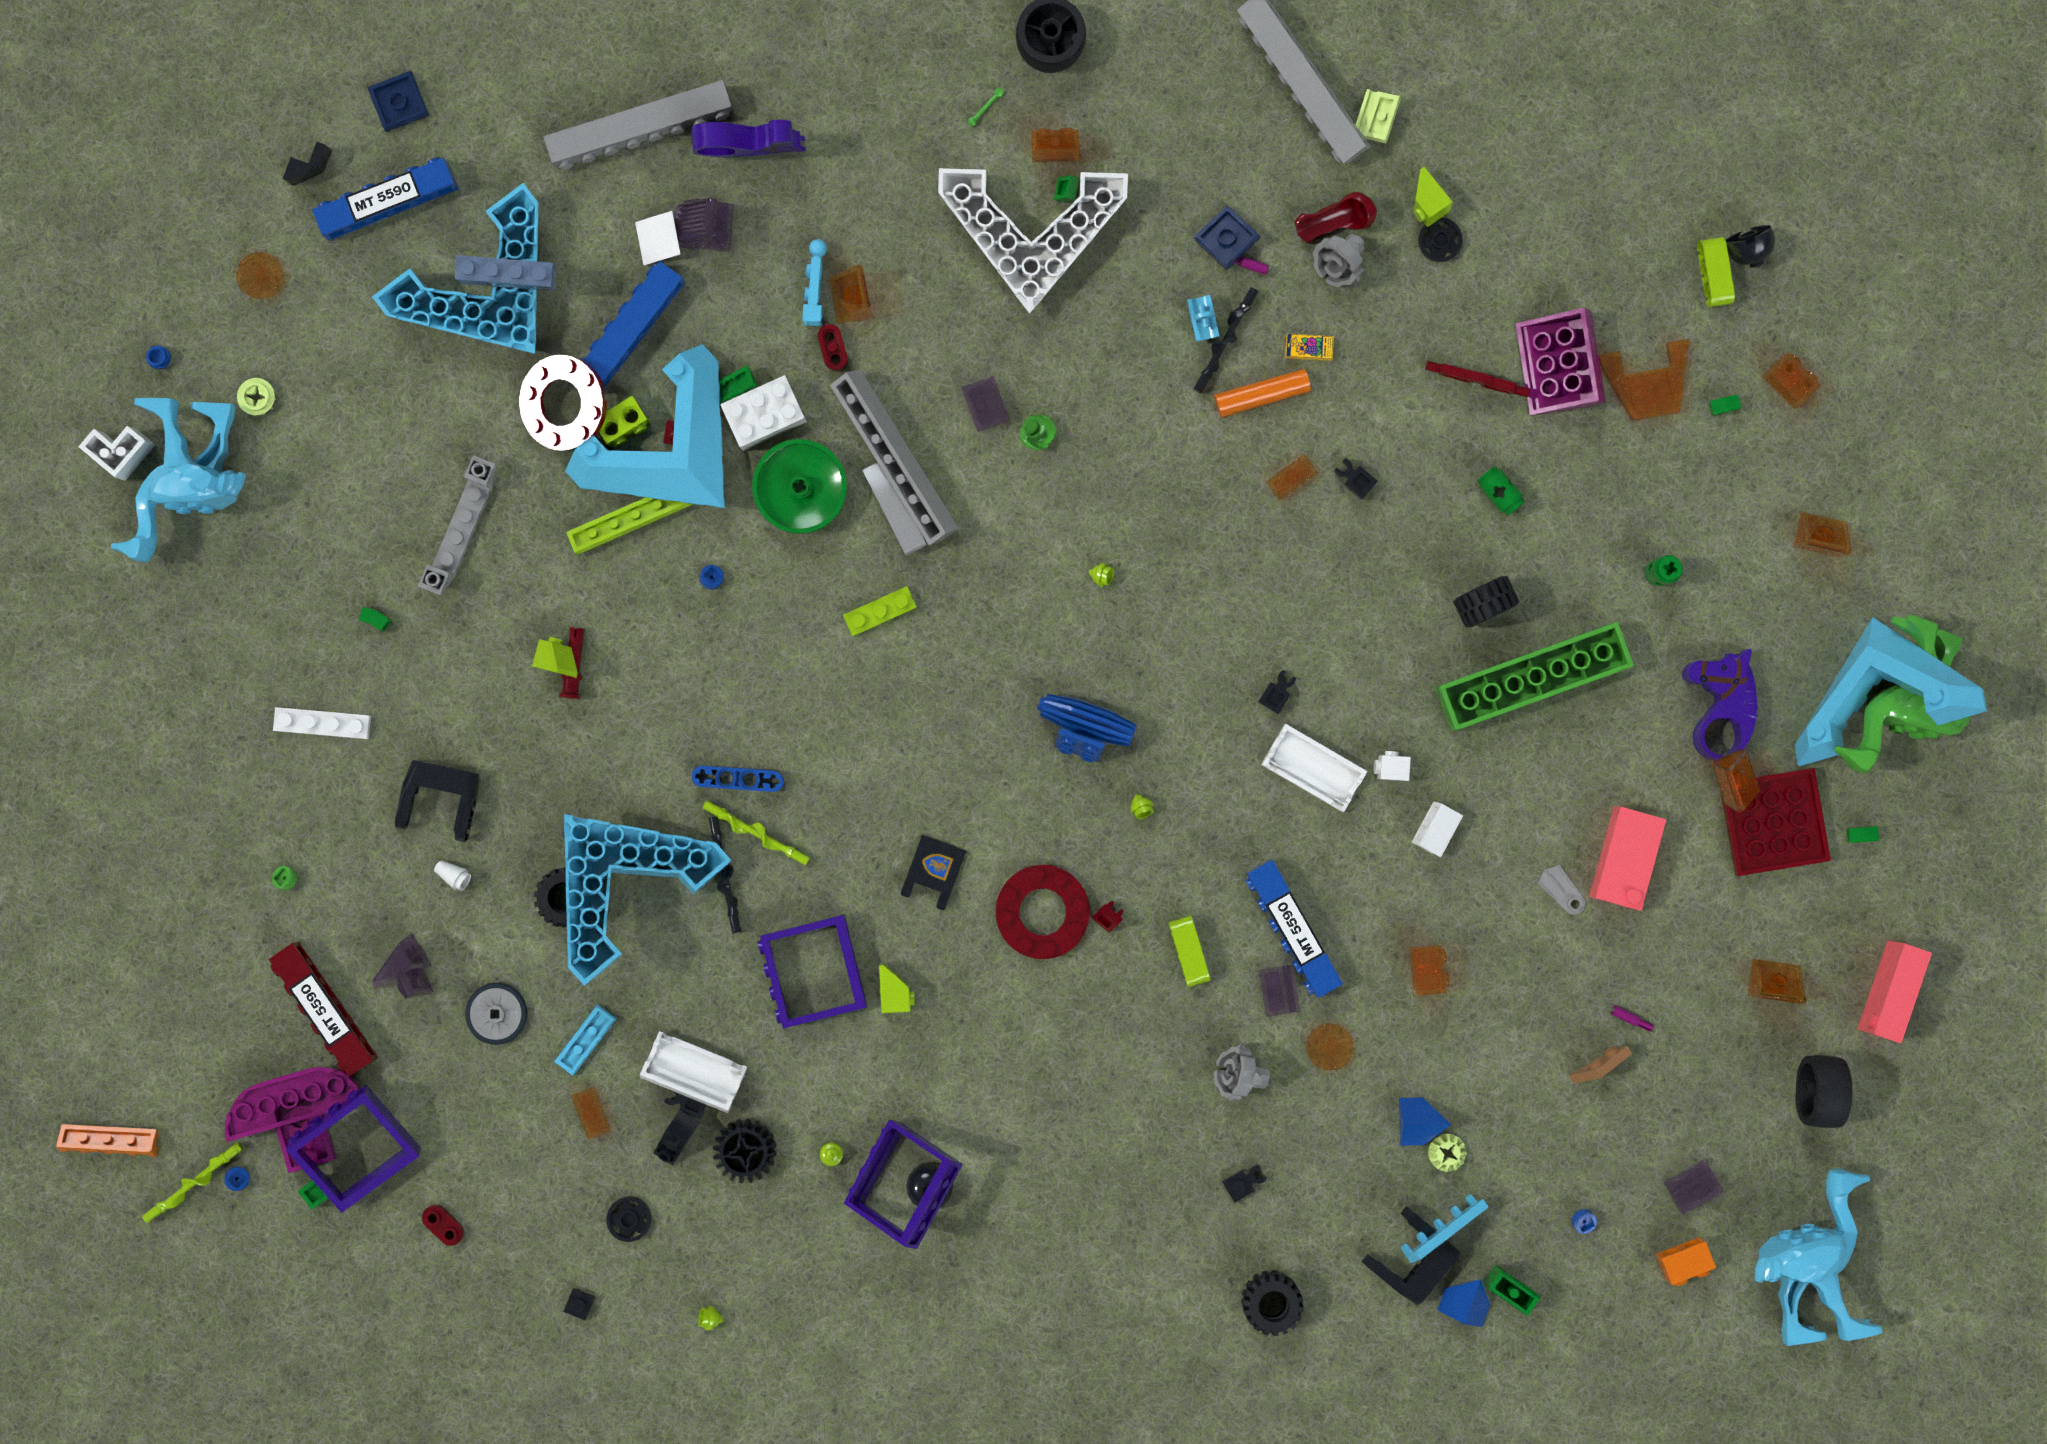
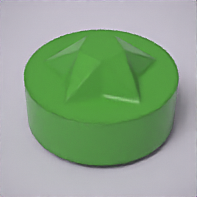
(284, 878)

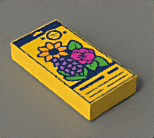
(1309, 347)

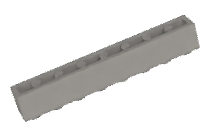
(1304, 79)
(638, 125)
(894, 456)

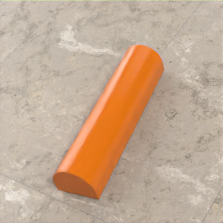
(1262, 393)

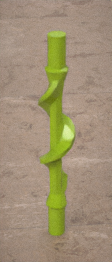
(756, 830)
(201, 1179)

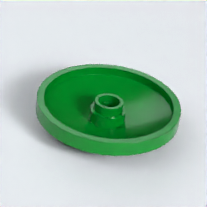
(799, 486)

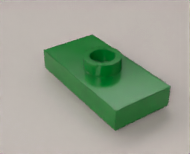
(737, 384)

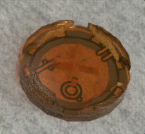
(260, 275)
(1329, 1046)

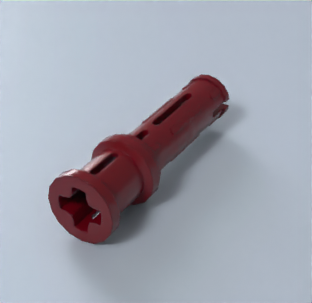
(571, 684)

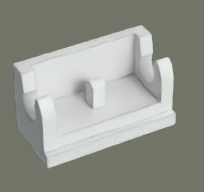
(1437, 829)

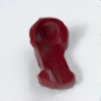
(1353, 212)

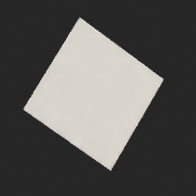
(657, 238)

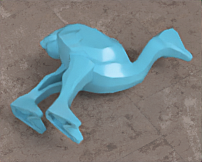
(180, 481)
(1816, 1258)

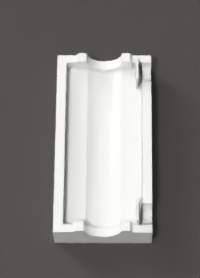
(1314, 768)
(693, 1072)

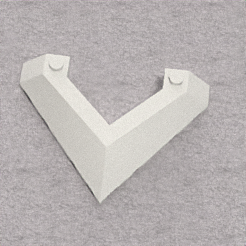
(1036, 265)

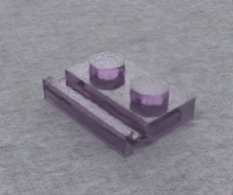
(985, 404)
(1279, 990)
(1693, 1186)

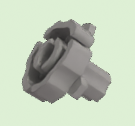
(1342, 259)
(1240, 1073)

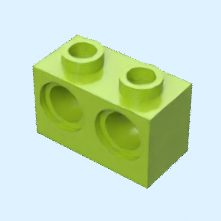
(618, 416)

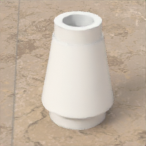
(453, 875)

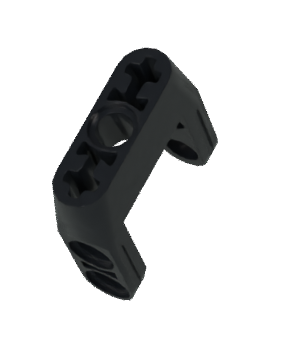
(442, 779)
(1427, 1273)

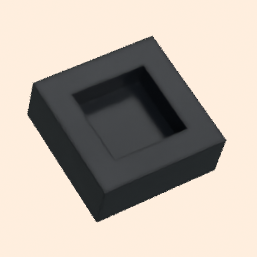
(579, 1304)

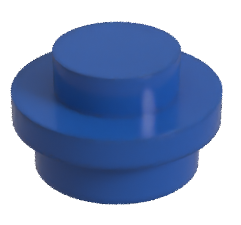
(158, 357)

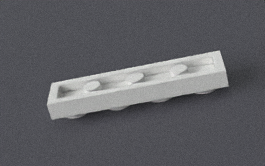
(322, 723)

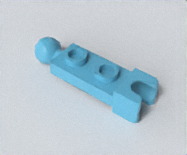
(813, 310)

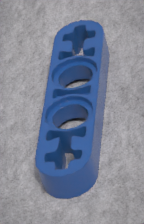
(738, 776)

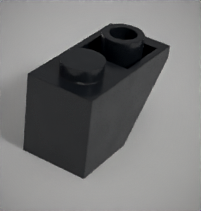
(676, 1137)

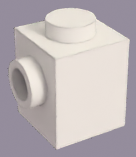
(1392, 767)

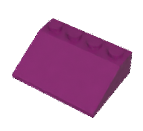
(1560, 362)

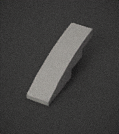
(894, 510)

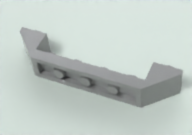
(462, 526)

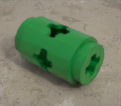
(1513, 496)
(1663, 570)

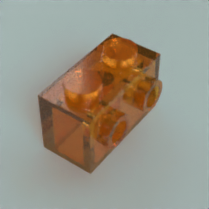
(1055, 145)
(1791, 379)
(1428, 969)

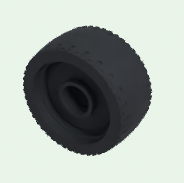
(1050, 52)
(1823, 1091)

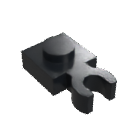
(1358, 481)
(1275, 695)
(687, 1105)
(1240, 1185)

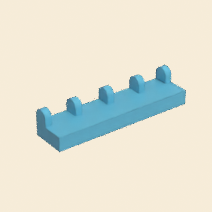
(1444, 1231)

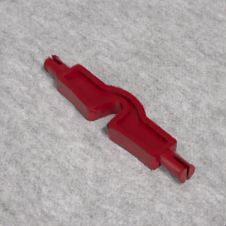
(1473, 376)

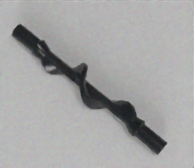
(1230, 337)
(726, 873)

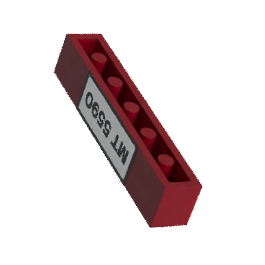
(322, 1008)

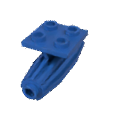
(1085, 726)

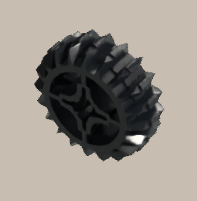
(746, 1161)

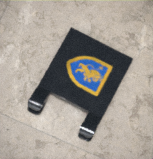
(934, 867)

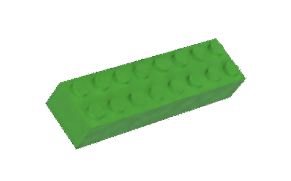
(1534, 676)

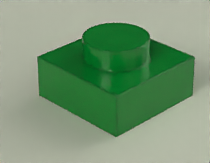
(1066, 188)
(312, 1195)

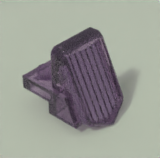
(704, 224)
(406, 968)

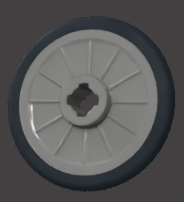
(496, 997)

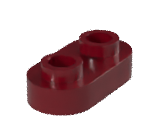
(832, 348)
(444, 1222)

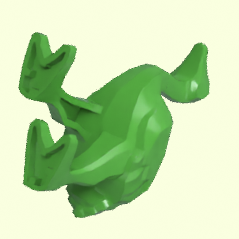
(1900, 708)

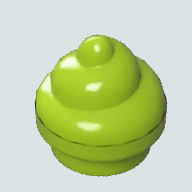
(1102, 574)
(1141, 807)
(831, 1154)
(709, 1318)

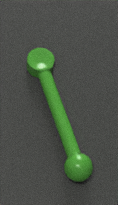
(998, 93)

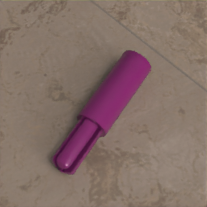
(1253, 265)
(1631, 1019)

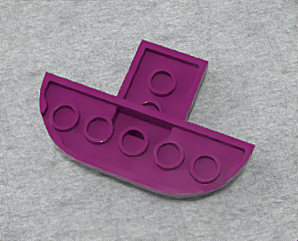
(289, 1106)

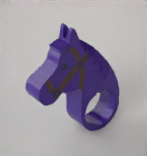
(737, 140)
(1735, 698)

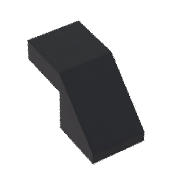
(300, 171)

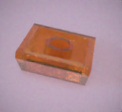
(850, 295)
(1823, 535)
(1736, 779)
(1776, 982)

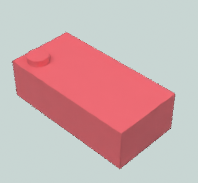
(1627, 858)
(1894, 991)

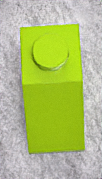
(1430, 199)
(555, 657)
(894, 992)

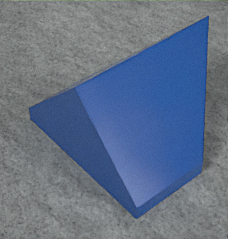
(1419, 1121)
(1466, 1303)

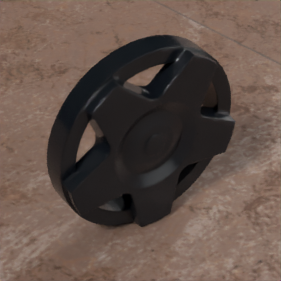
(1440, 240)
(629, 1219)

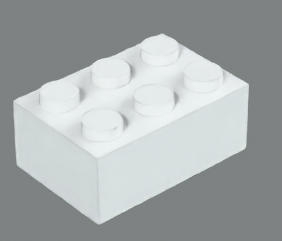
(763, 413)

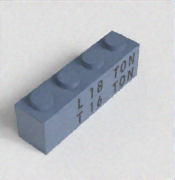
(505, 273)

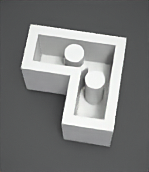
(118, 456)

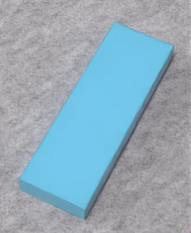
(585, 1039)

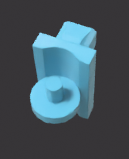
(1203, 318)

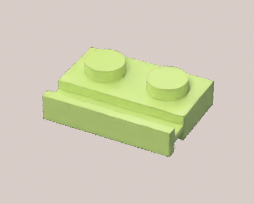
(1377, 115)

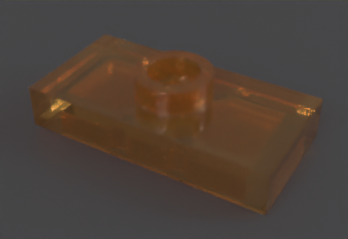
(1291, 477)
(591, 1112)

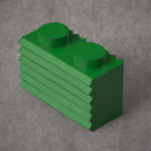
(1511, 1290)

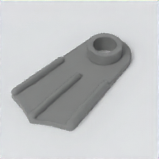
(1561, 889)

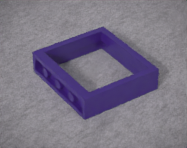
(851, 965)
(386, 1170)
(931, 1200)

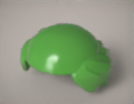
(1037, 432)

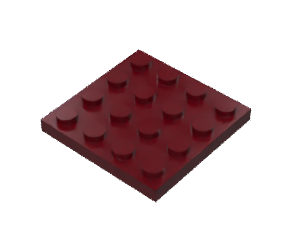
(1779, 826)

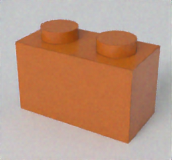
(1686, 1261)

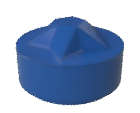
(711, 577)
(236, 1178)
(1584, 1221)

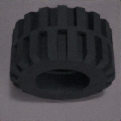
(1486, 601)
(545, 898)
(1272, 1323)

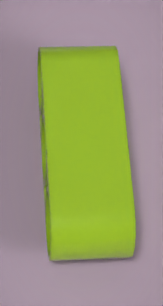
(1717, 272)
(1189, 951)

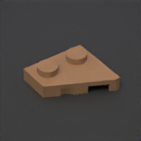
(1601, 1066)

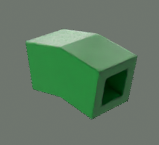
(1725, 405)
(374, 618)
(1862, 834)

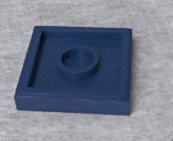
(398, 101)
(1226, 237)

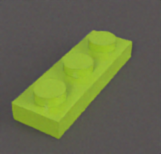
(879, 611)

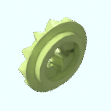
(250, 388)
(1447, 1141)

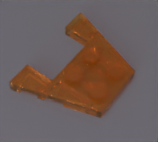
(1651, 391)

